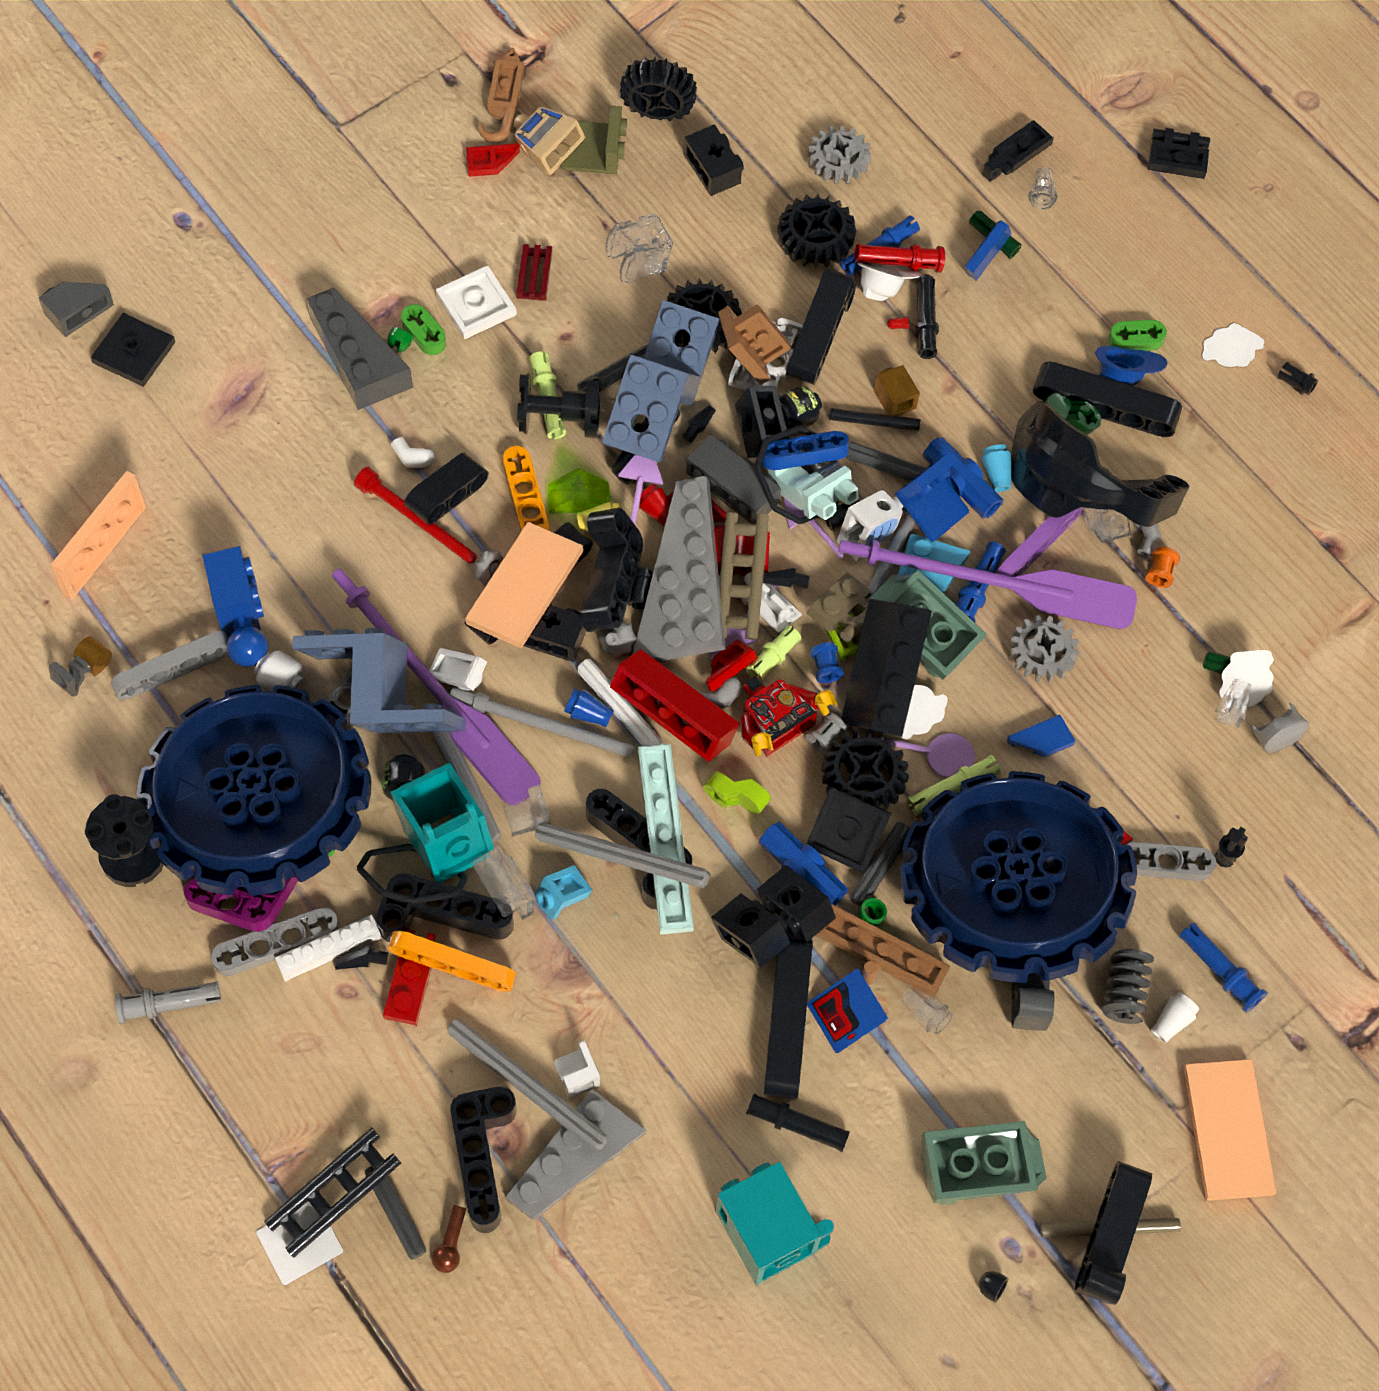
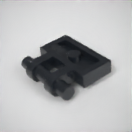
(1180, 158)

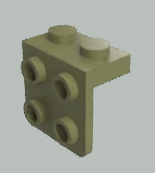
(601, 146)

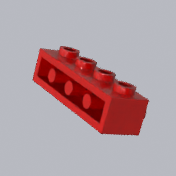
(674, 705)

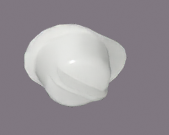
(884, 280)

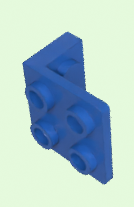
(932, 498)

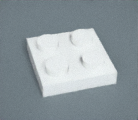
(476, 302)

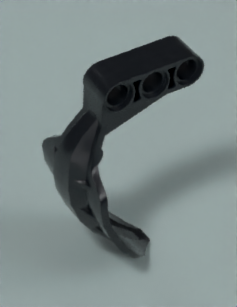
(1061, 472)

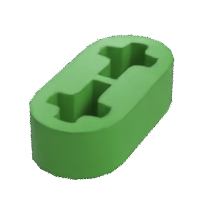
(428, 325)
(1137, 335)

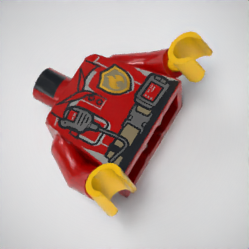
(779, 713)

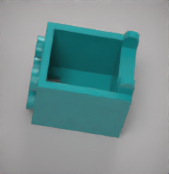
(453, 844)
(769, 1222)

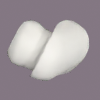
(412, 456)

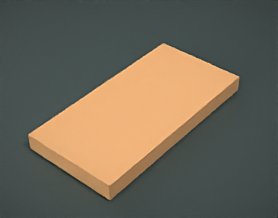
(98, 535)
(524, 585)
(1229, 1130)

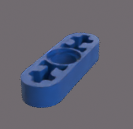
(824, 447)

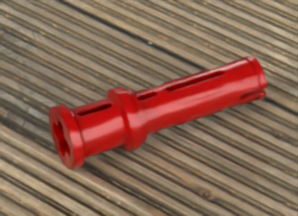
(913, 257)

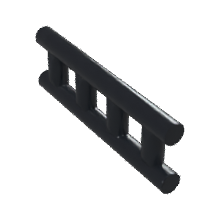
(311, 1193)

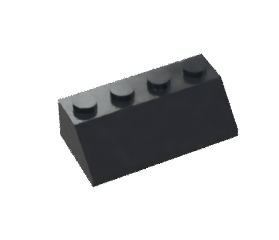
(886, 667)

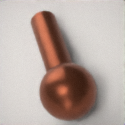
(446, 1256)

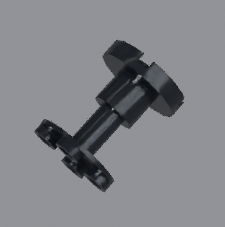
(572, 405)
(121, 836)

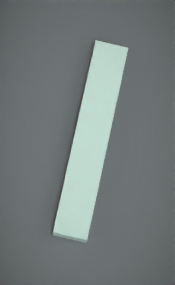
(665, 835)

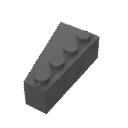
(359, 354)

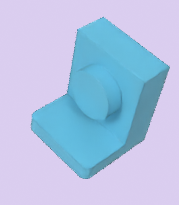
(561, 890)

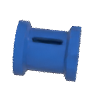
(826, 662)

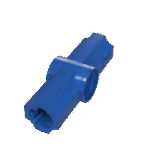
(966, 479)
(803, 860)

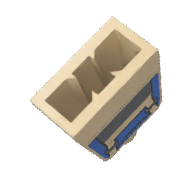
(547, 137)

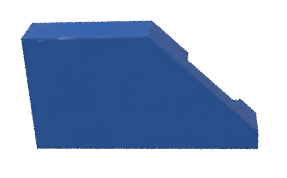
(1045, 737)

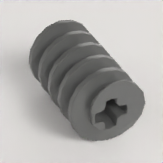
(1124, 985)

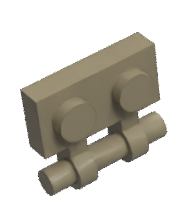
(837, 604)

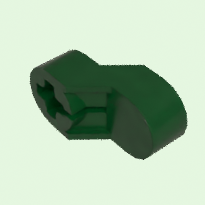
(1077, 413)

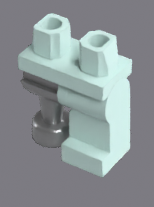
(818, 491)

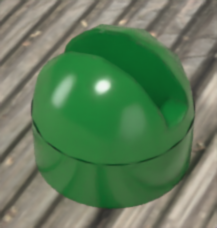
(399, 338)
(876, 910)

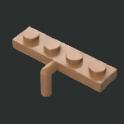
(884, 953)

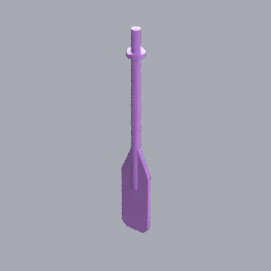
(1046, 590)
(481, 741)

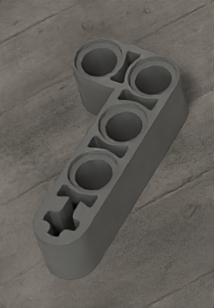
(1032, 1004)

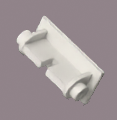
(774, 607)

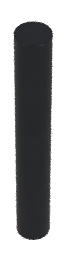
(874, 419)

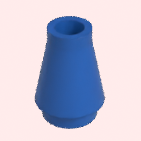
(588, 708)

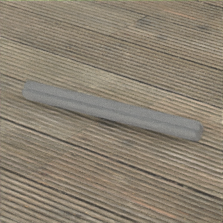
(623, 855)
(528, 1084)

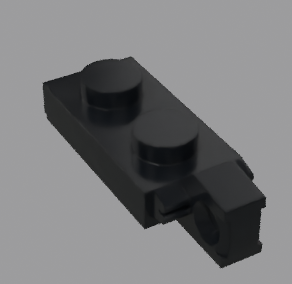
(1017, 150)

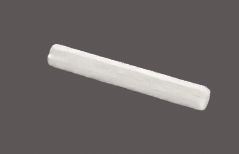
(622, 708)

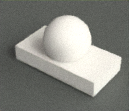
(458, 669)

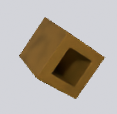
(896, 391)

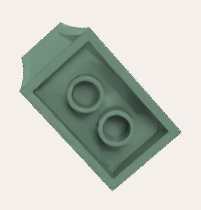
(950, 630)
(981, 1162)

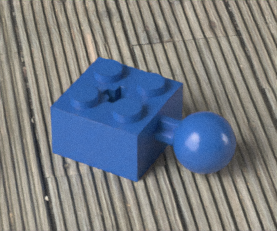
(237, 604)

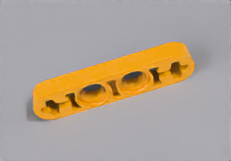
(524, 500)
(452, 961)

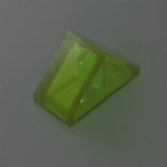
(577, 492)

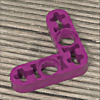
(246, 906)

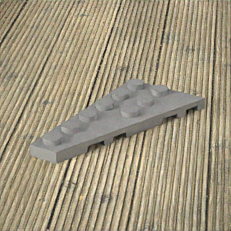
(684, 595)

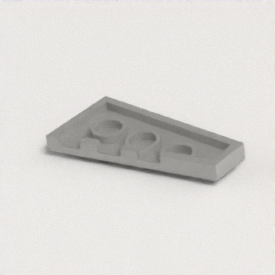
(569, 1160)

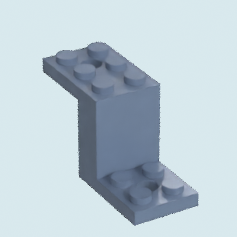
(661, 381)
(378, 681)

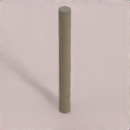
(1085, 1228)

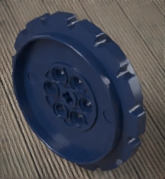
(245, 848)
(1027, 935)

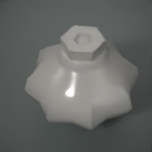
(487, 565)
(618, 640)

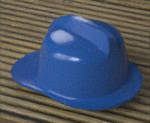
(1128, 364)

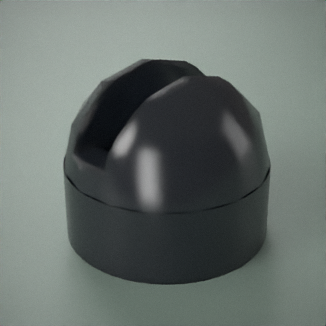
(993, 1285)

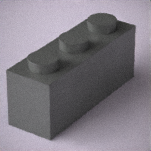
(732, 478)

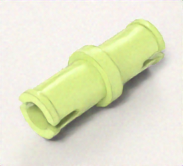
(774, 653)

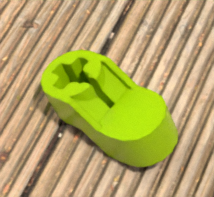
(731, 793)

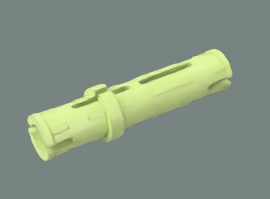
(545, 384)
(952, 783)

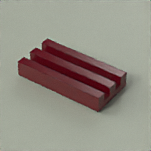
(536, 252)

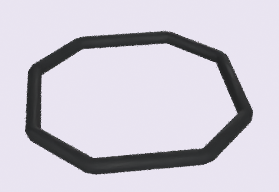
(766, 441)
(413, 900)

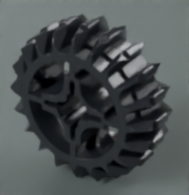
(658, 89)
(819, 240)
(704, 299)
(849, 753)

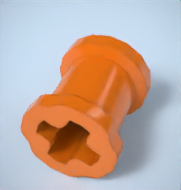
(1162, 567)

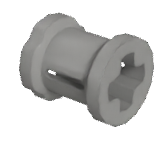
(826, 733)

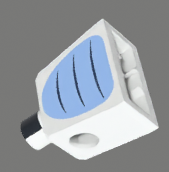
(871, 520)

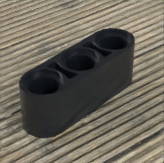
(446, 488)

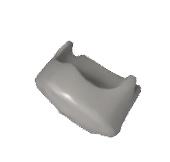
(1282, 731)

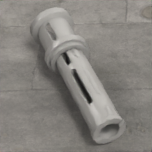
(151, 1002)

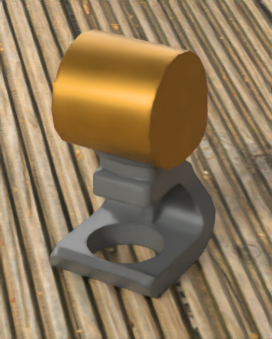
(88, 657)

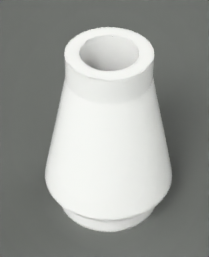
(1175, 1016)

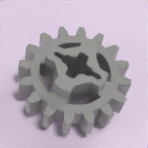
(837, 153)
(1052, 640)

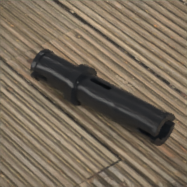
(927, 327)
(797, 1122)

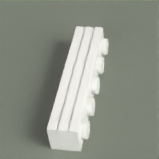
(328, 947)

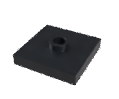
(133, 349)
(848, 829)

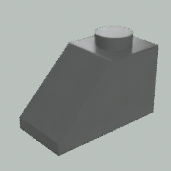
(75, 304)

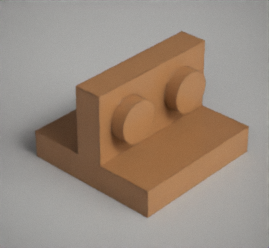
(753, 340)

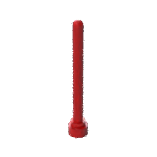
(369, 482)

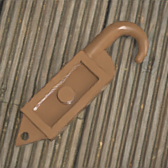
(504, 94)

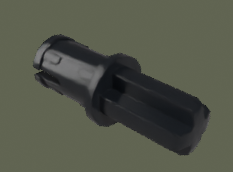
(1231, 847)

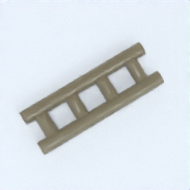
(756, 561)

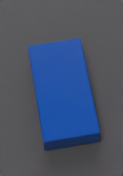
(988, 250)

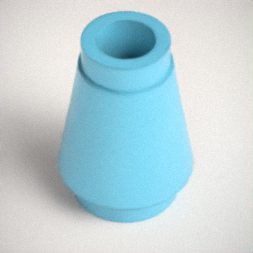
(998, 466)

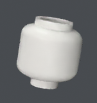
(278, 670)

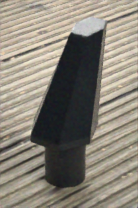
(698, 423)
(786, 578)
(362, 958)

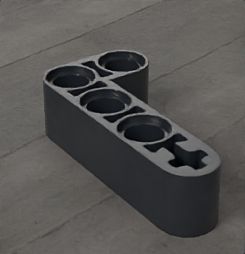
(820, 326)
(614, 569)
(636, 838)
(445, 913)
(480, 1161)
(1113, 1233)

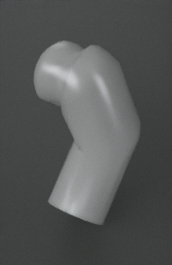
(1151, 539)
(726, 693)

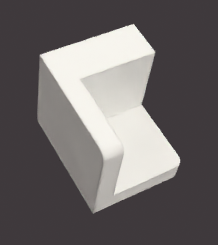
(577, 1071)

